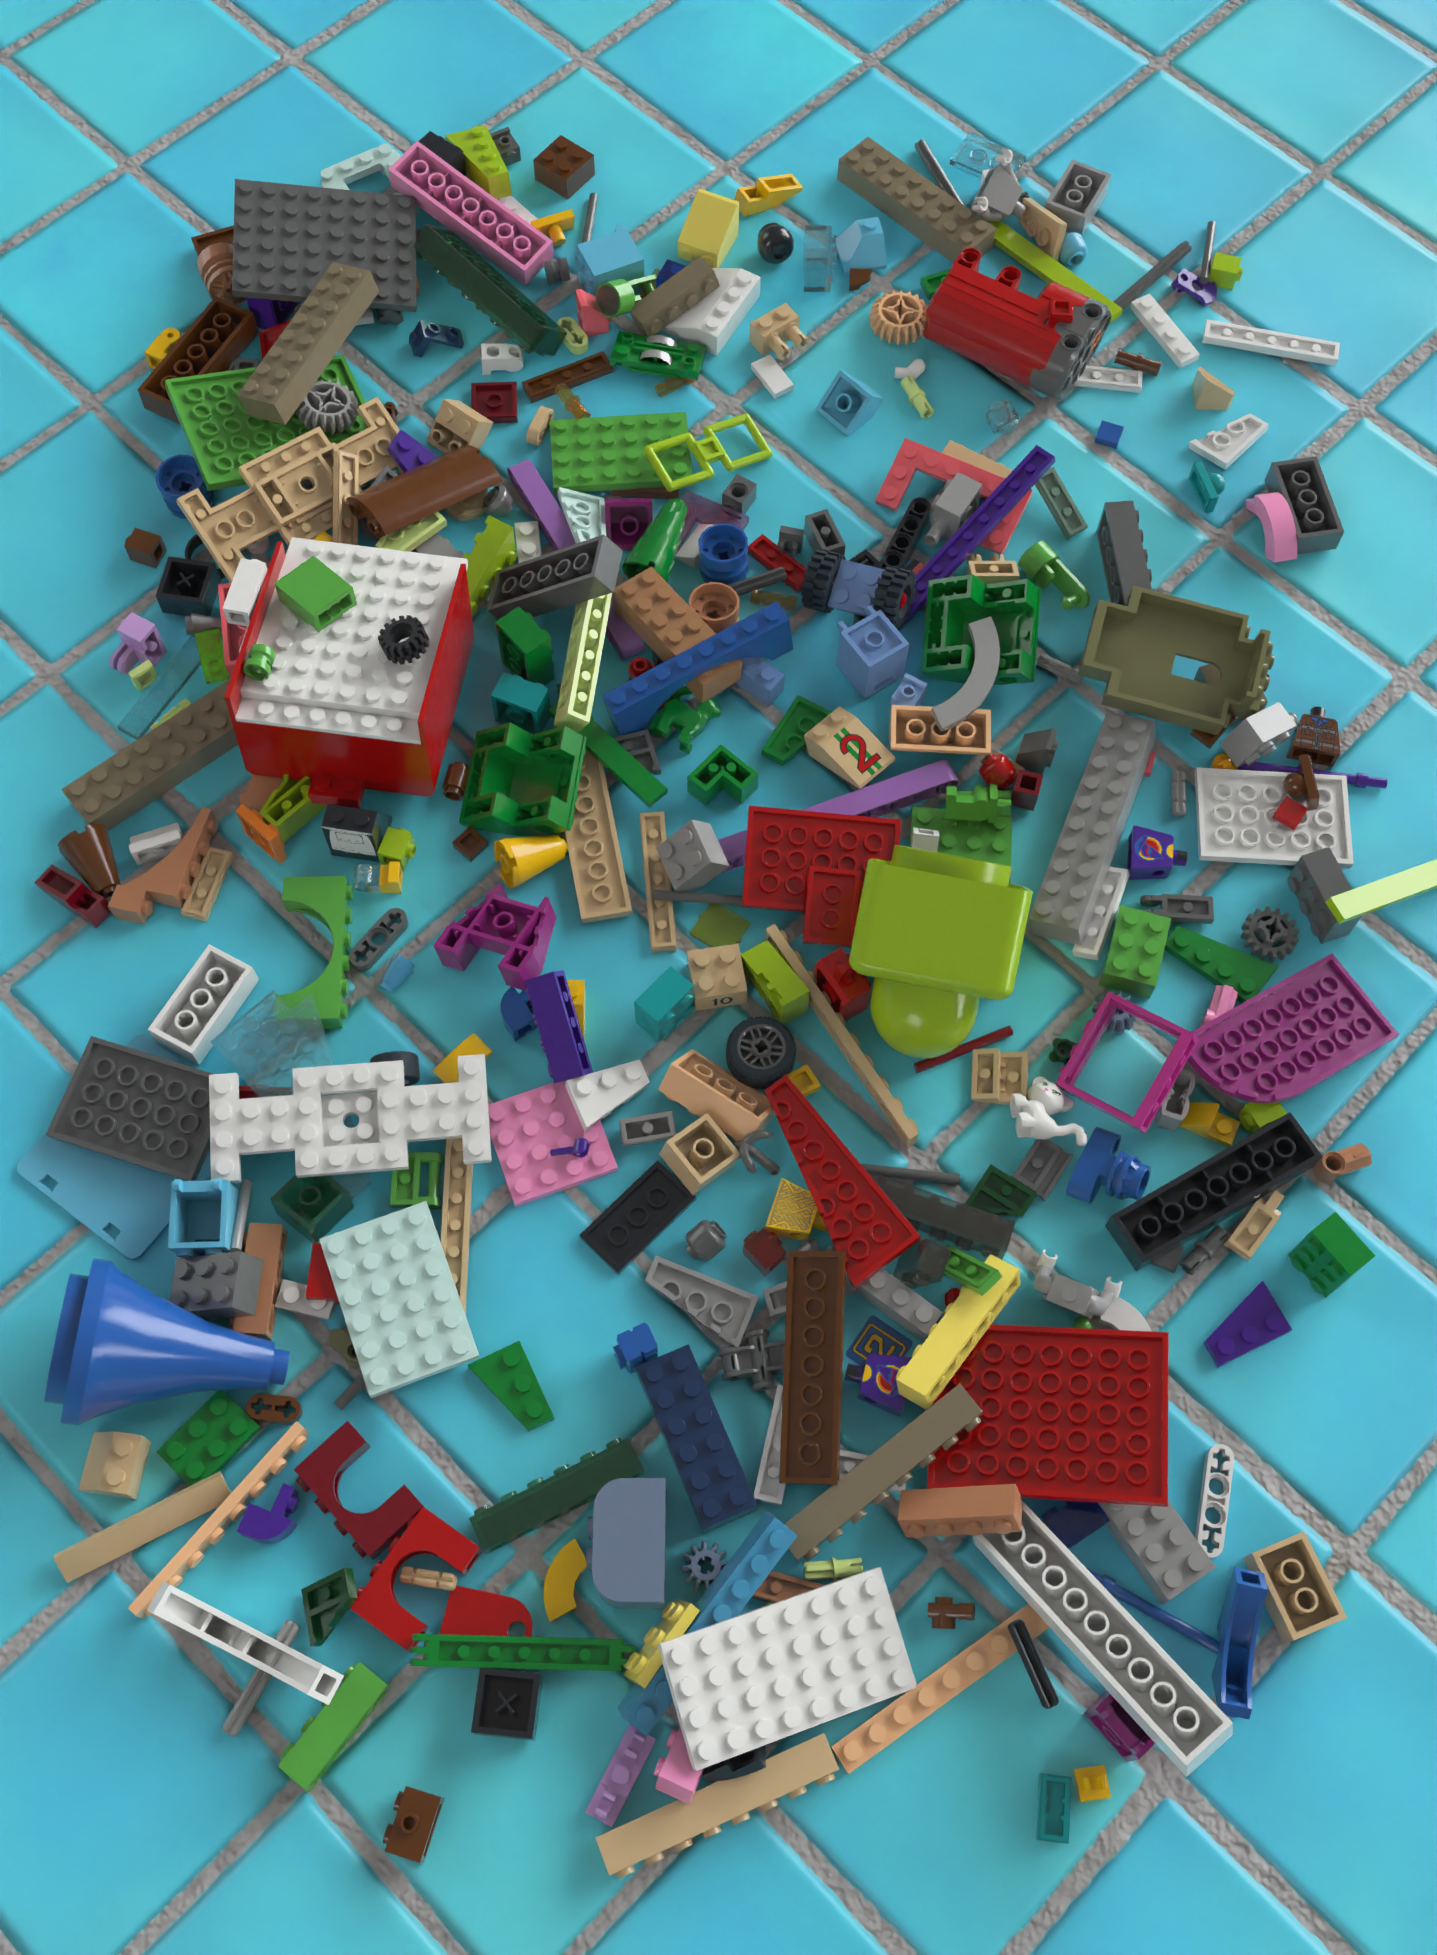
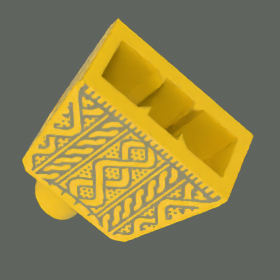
(793, 1213)

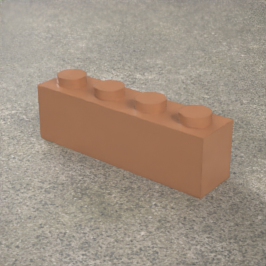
(268, 1244)
(960, 1511)

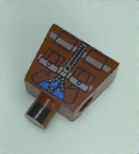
(1316, 737)

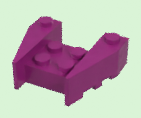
(503, 927)

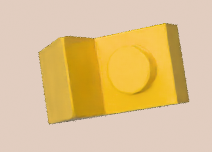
(1210, 1124)

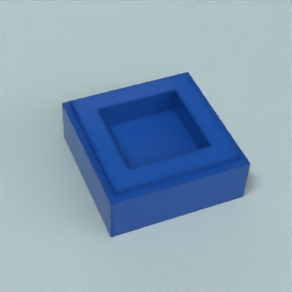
(1109, 434)

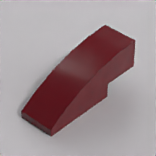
(74, 895)

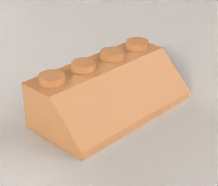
(916, 730)
(713, 1090)

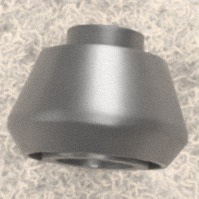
(498, 502)

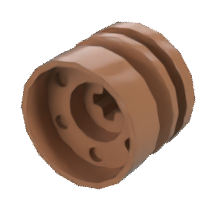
(216, 271)
(715, 605)

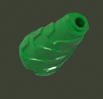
(658, 542)

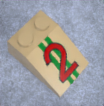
(847, 748)

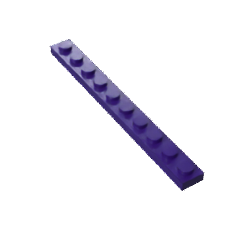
(981, 523)

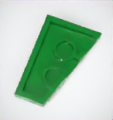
(789, 734)
(514, 1384)

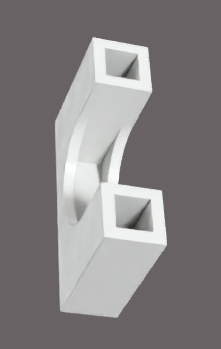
(244, 592)

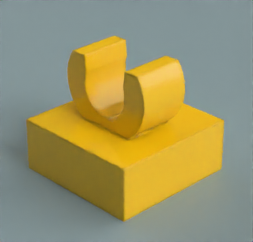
(1091, 1783)

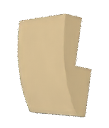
(998, 1075)

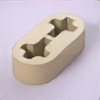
(539, 426)

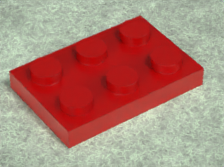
(831, 906)

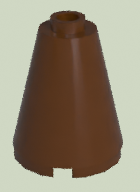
(92, 858)

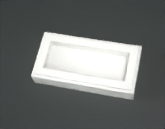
(772, 376)

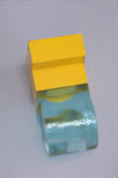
(378, 878)

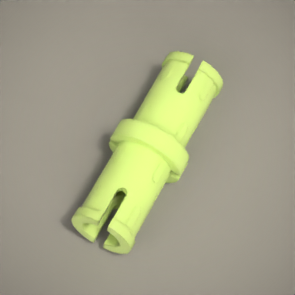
(917, 397)

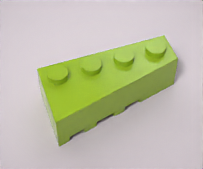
(483, 160)
(491, 552)

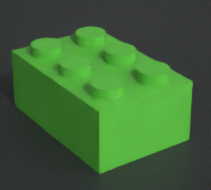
(1135, 952)

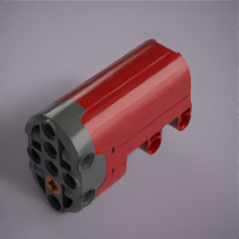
(1012, 330)

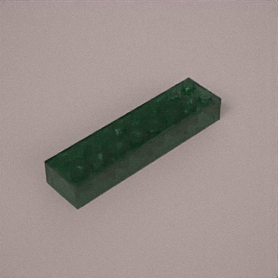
(489, 291)

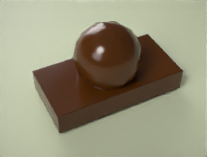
(1303, 783)

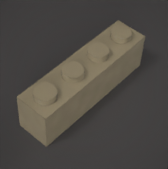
(674, 297)

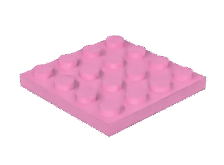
(530, 1126)

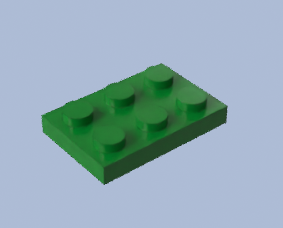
(209, 1439)

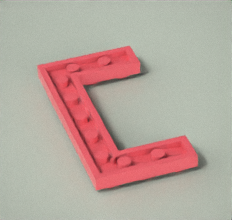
(920, 458)

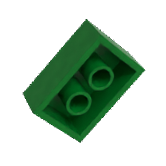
(525, 647)
(1330, 1255)

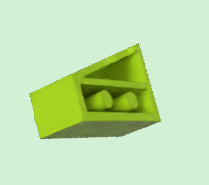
(290, 807)
(776, 982)

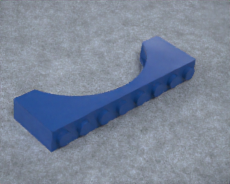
(759, 635)

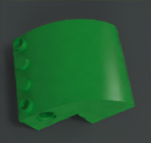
(966, 599)
(523, 780)

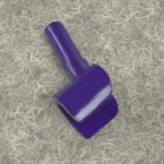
(579, 1149)

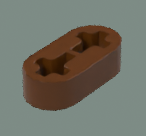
(273, 1415)

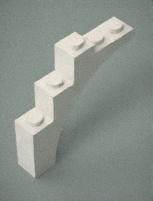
(245, 1643)

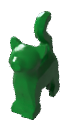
(684, 718)

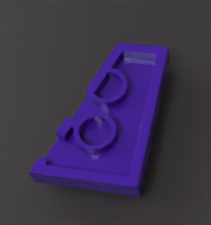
(1247, 1327)

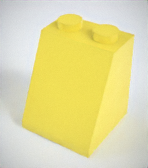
(709, 229)

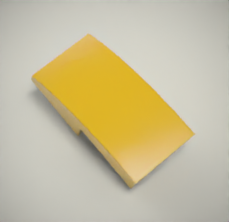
(448, 1068)

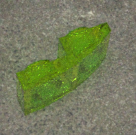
(212, 655)

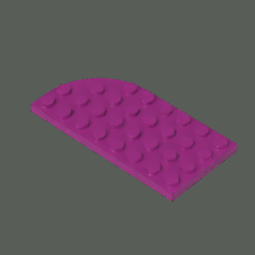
(1291, 1036)

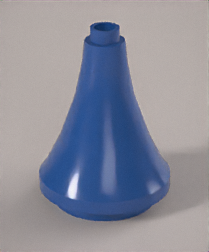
(134, 1347)

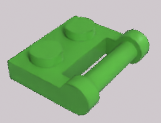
(406, 1182)

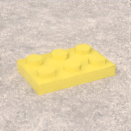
(676, 1619)

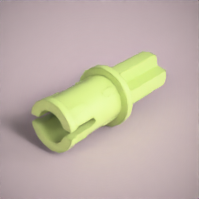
(832, 1569)

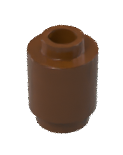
(455, 781)

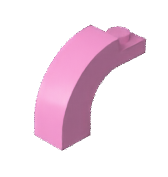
(1277, 525)

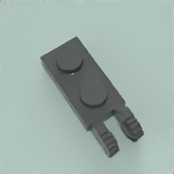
(1181, 907)

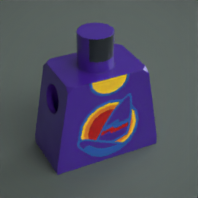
(1152, 854)
(879, 1382)

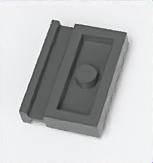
(1042, 1167)

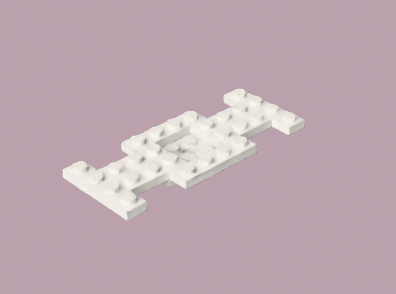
(316, 1127)

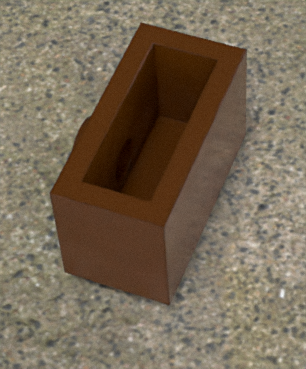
(413, 1824)

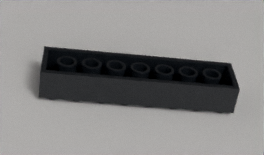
(1213, 1191)

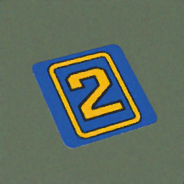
(877, 1338)

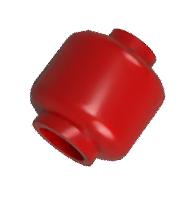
(997, 770)

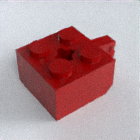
(844, 986)

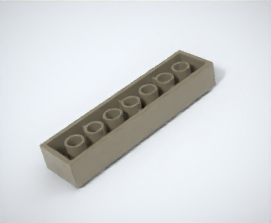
(914, 201)
(308, 343)
(154, 762)

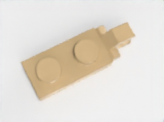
(1255, 1226)

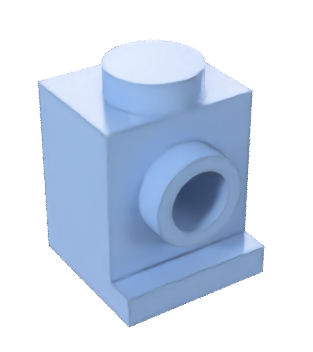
(909, 692)

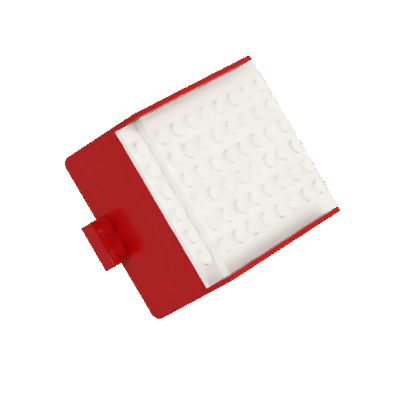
(334, 696)

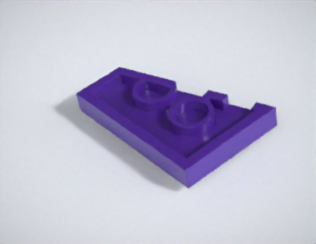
(409, 452)

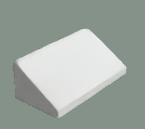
(690, 550)

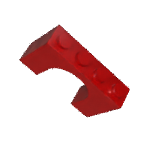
(423, 1536)

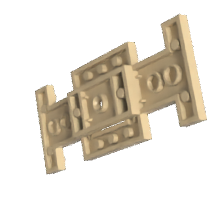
(276, 491)

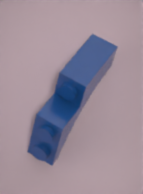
(1237, 1639)

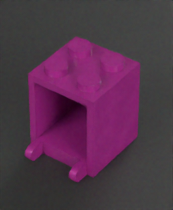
(1119, 1728)

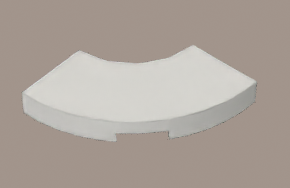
(1124, 1316)

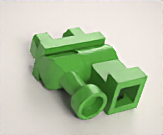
(977, 804)

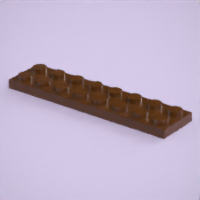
(813, 1368)

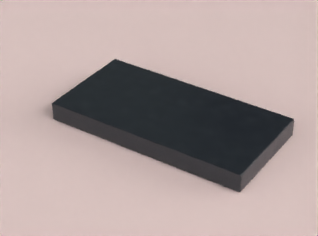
(637, 1217)

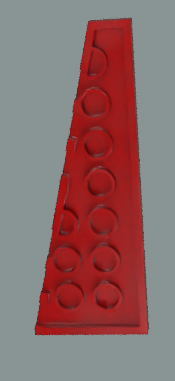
(848, 1199)

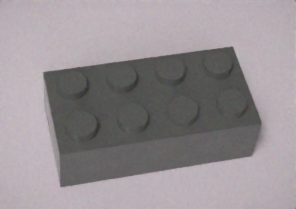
(1310, 502)

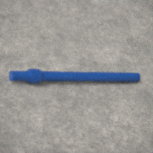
(1157, 1613)

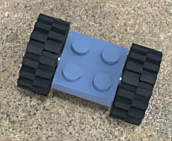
(851, 586)

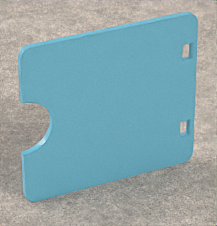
(105, 1189)

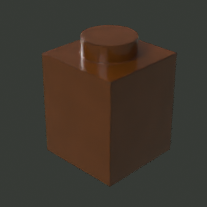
(145, 547)

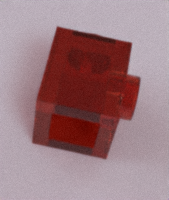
(764, 1250)

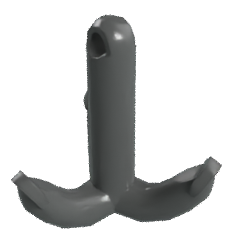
(748, 1151)

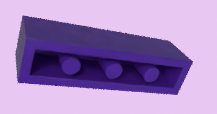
(558, 1026)

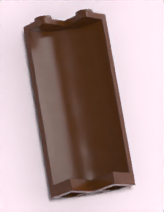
(424, 490)

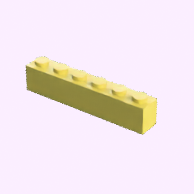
(955, 1337)

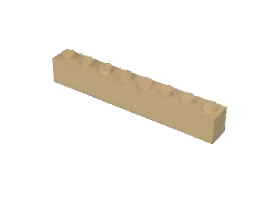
(715, 1805)

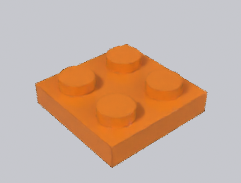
(262, 834)

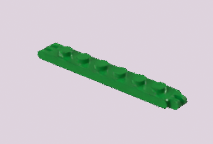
(520, 1652)

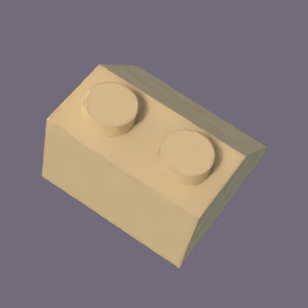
(115, 1464)

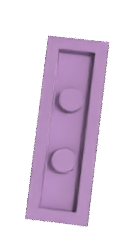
(620, 1776)

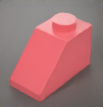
(589, 315)

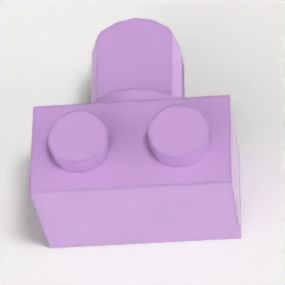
(139, 643)

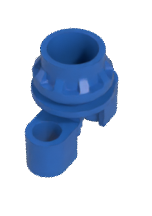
(1099, 1166)

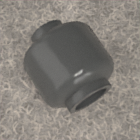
(705, 1240)

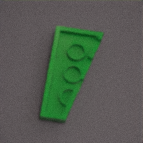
(1220, 962)

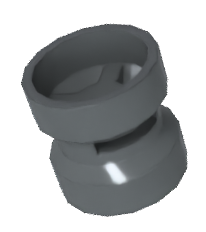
(557, 270)

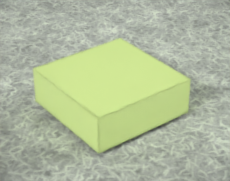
(143, 675)

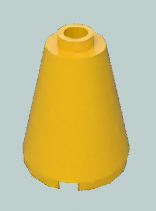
(527, 857)

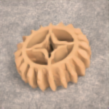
(886, 321)

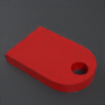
(483, 1613)

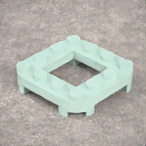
(360, 166)

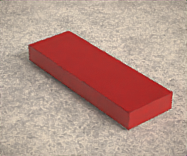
(768, 555)

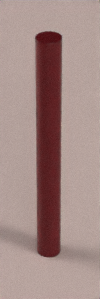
(964, 1049)

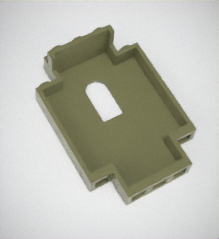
(1136, 651)

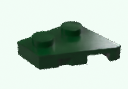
(1001, 1194)
(327, 1604)

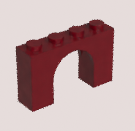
(322, 1475)

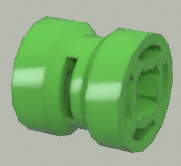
(259, 662)

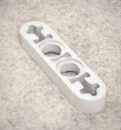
(1211, 1500)

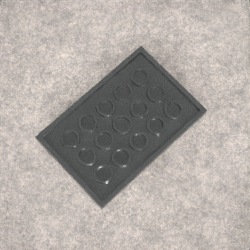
(137, 1110)

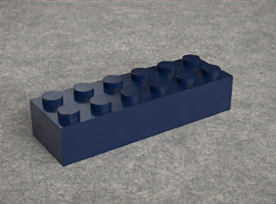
(696, 1439)

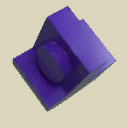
(272, 1525)

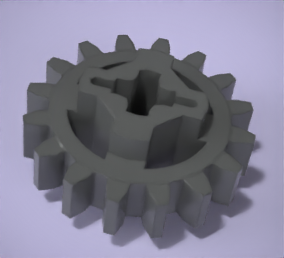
(1256, 932)

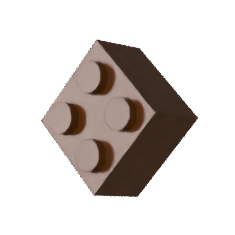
(564, 167)

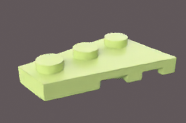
(414, 534)

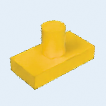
(555, 225)

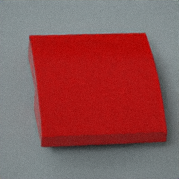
(319, 1278)

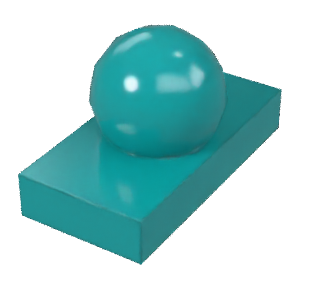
(1206, 486)

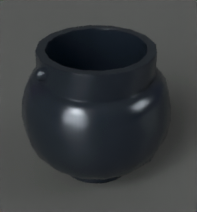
(775, 243)

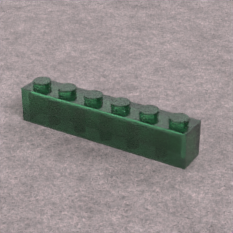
(555, 1496)

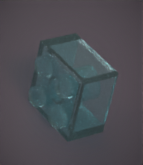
(818, 258)

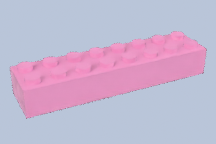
(471, 213)

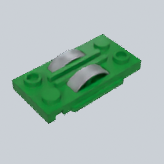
(658, 355)

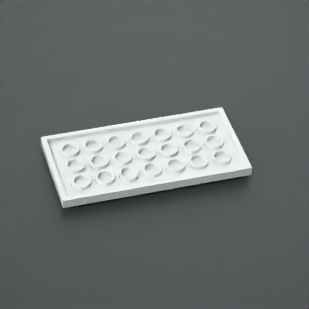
(786, 1667)

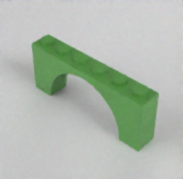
(328, 902)

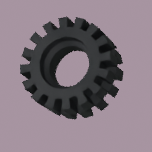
(399, 630)

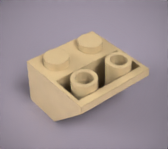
(458, 426)

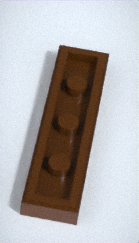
(571, 375)

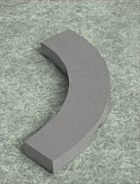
(980, 681)

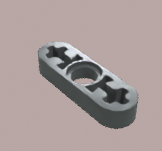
(385, 921)

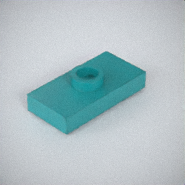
(1053, 1808)

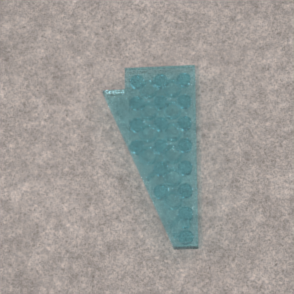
(272, 1042)

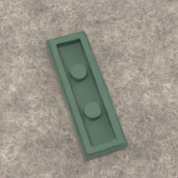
(1060, 504)

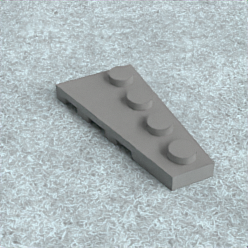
(707, 1300)

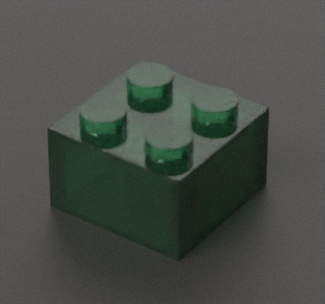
(312, 1205)

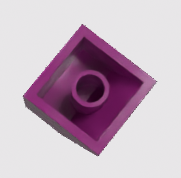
(627, 520)

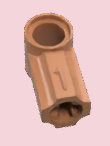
(1342, 1162)

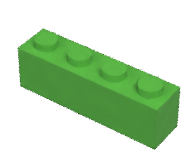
(333, 1727)

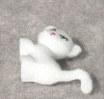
(1033, 1114)

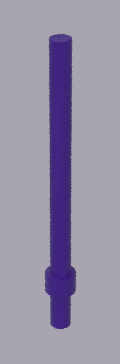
(1359, 780)

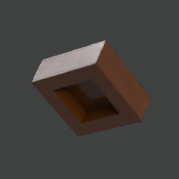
(470, 843)

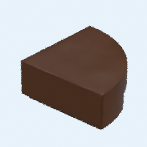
(858, 277)

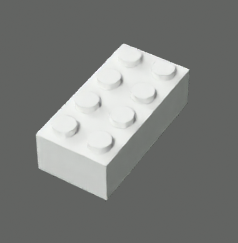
(203, 1004)

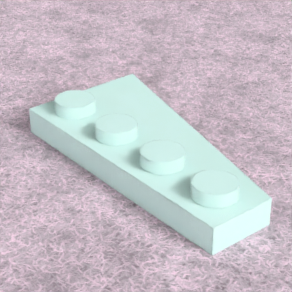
(583, 513)

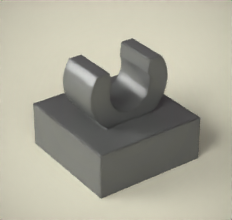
(387, 315)
(790, 540)

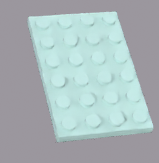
(398, 1299)

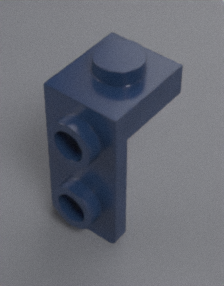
(431, 332)

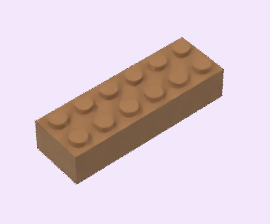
(670, 627)

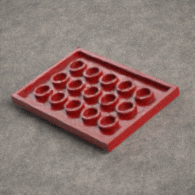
(789, 841)

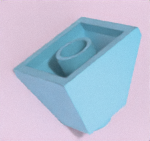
(862, 246)
(849, 403)

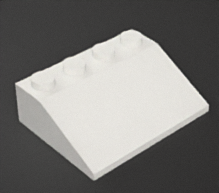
(720, 312)

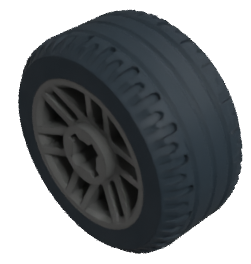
(762, 1036)

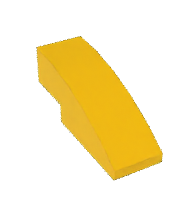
(767, 193)

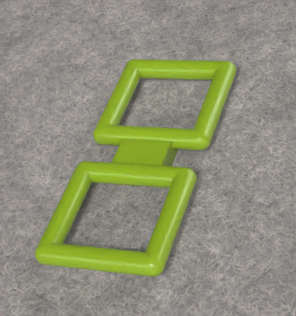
(707, 452)

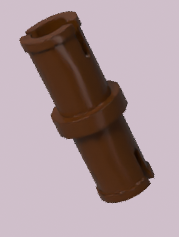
(1137, 362)

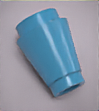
(396, 973)

